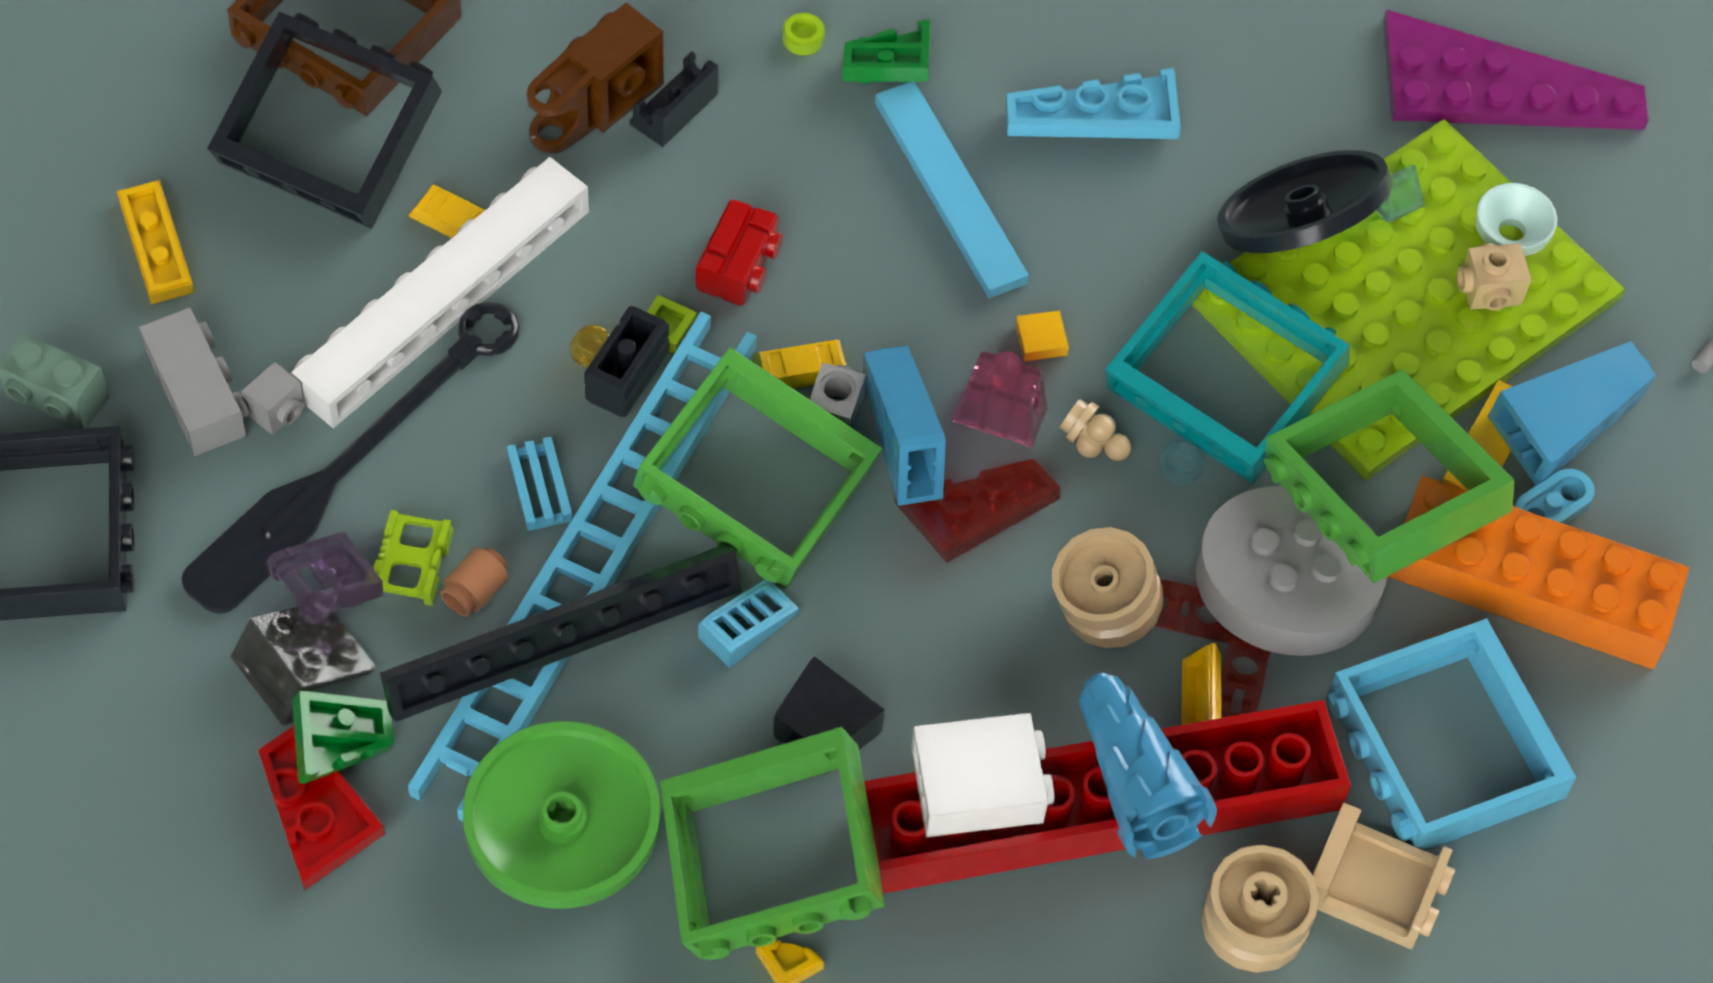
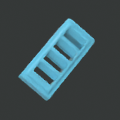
(731, 650)

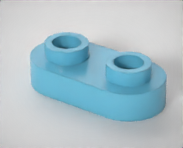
(1547, 496)

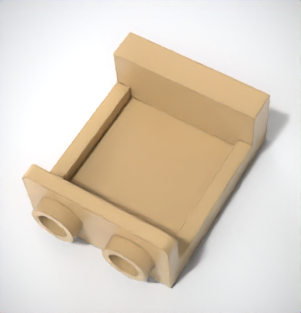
(1380, 880)

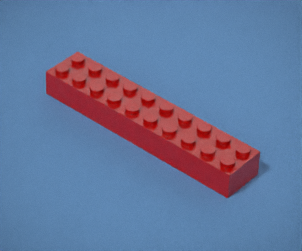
(1253, 764)

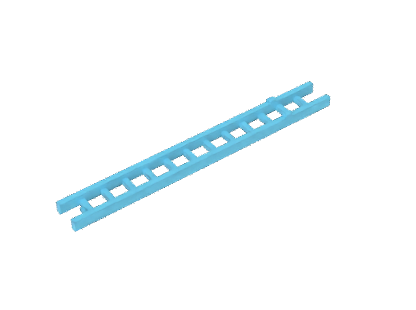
(580, 527)

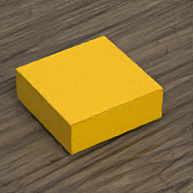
(1041, 335)

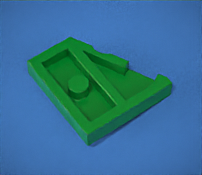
(889, 56)
(338, 732)

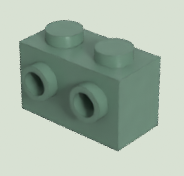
(53, 381)

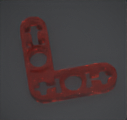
(1191, 625)

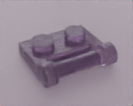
(336, 566)

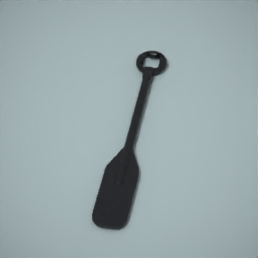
(293, 512)

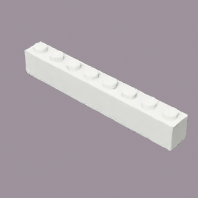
(439, 291)

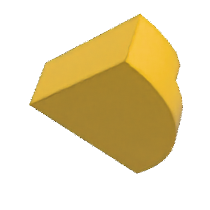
(789, 962)

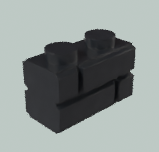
(626, 361)

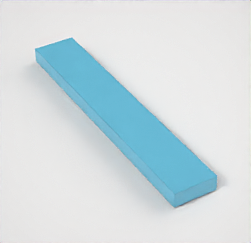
(951, 190)

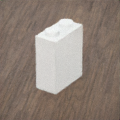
(981, 774)

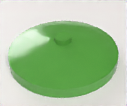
(561, 814)

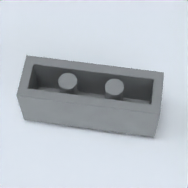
(194, 380)

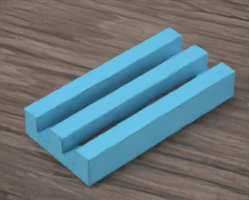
(532, 453)

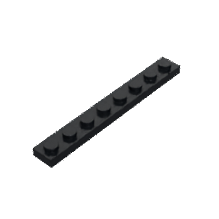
(560, 632)

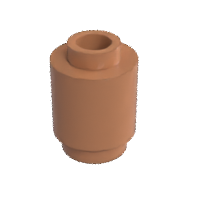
(474, 581)

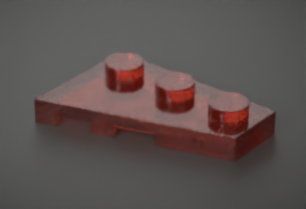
(982, 506)

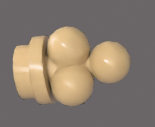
(1095, 432)

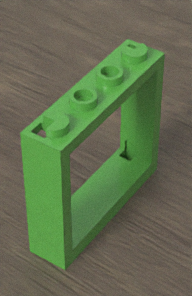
(791, 412)
(1487, 483)
(748, 776)

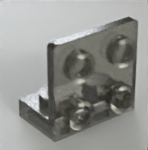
(288, 655)

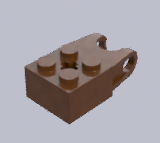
(598, 78)

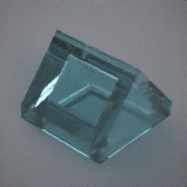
(1404, 196)

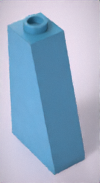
(1568, 408)
(905, 425)

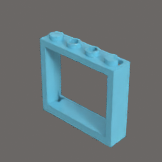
(1509, 697)

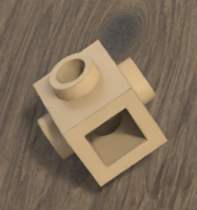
(1494, 276)

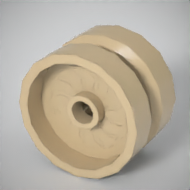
(1107, 587)
(1259, 908)

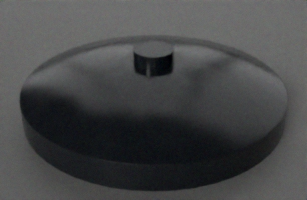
(1304, 201)

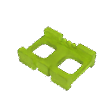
(426, 559)

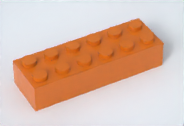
(1554, 579)

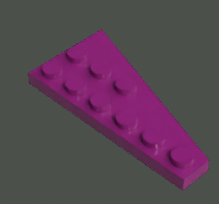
(1478, 81)

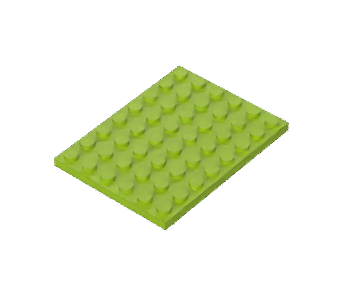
(1400, 305)

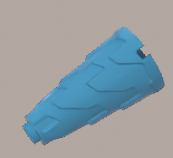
(1146, 780)

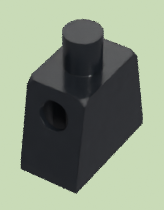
(825, 702)

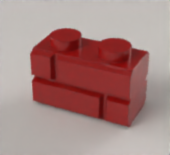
(737, 252)

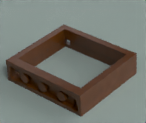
(363, 95)

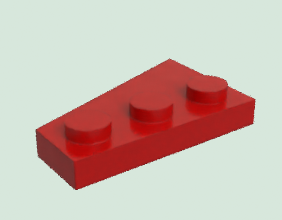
(320, 818)

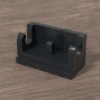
(677, 102)

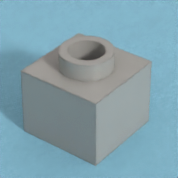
(274, 398)

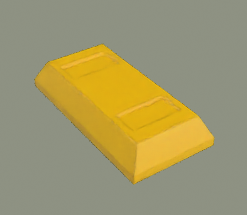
(444, 211)
(800, 364)
(1201, 685)

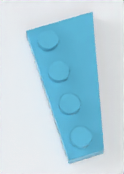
(1115, 110)

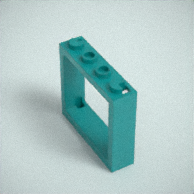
(1258, 303)

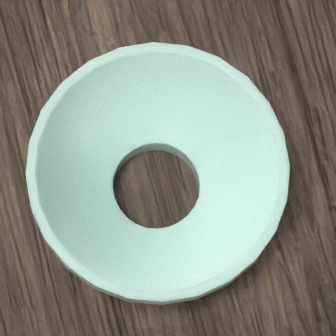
(1520, 207)

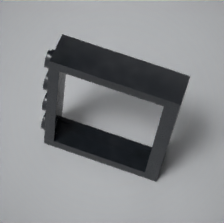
(368, 203)
(69, 449)

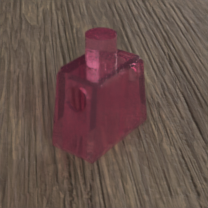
(1003, 398)

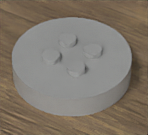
(1279, 579)

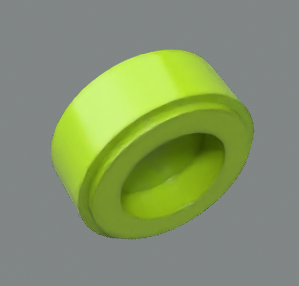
(803, 34)

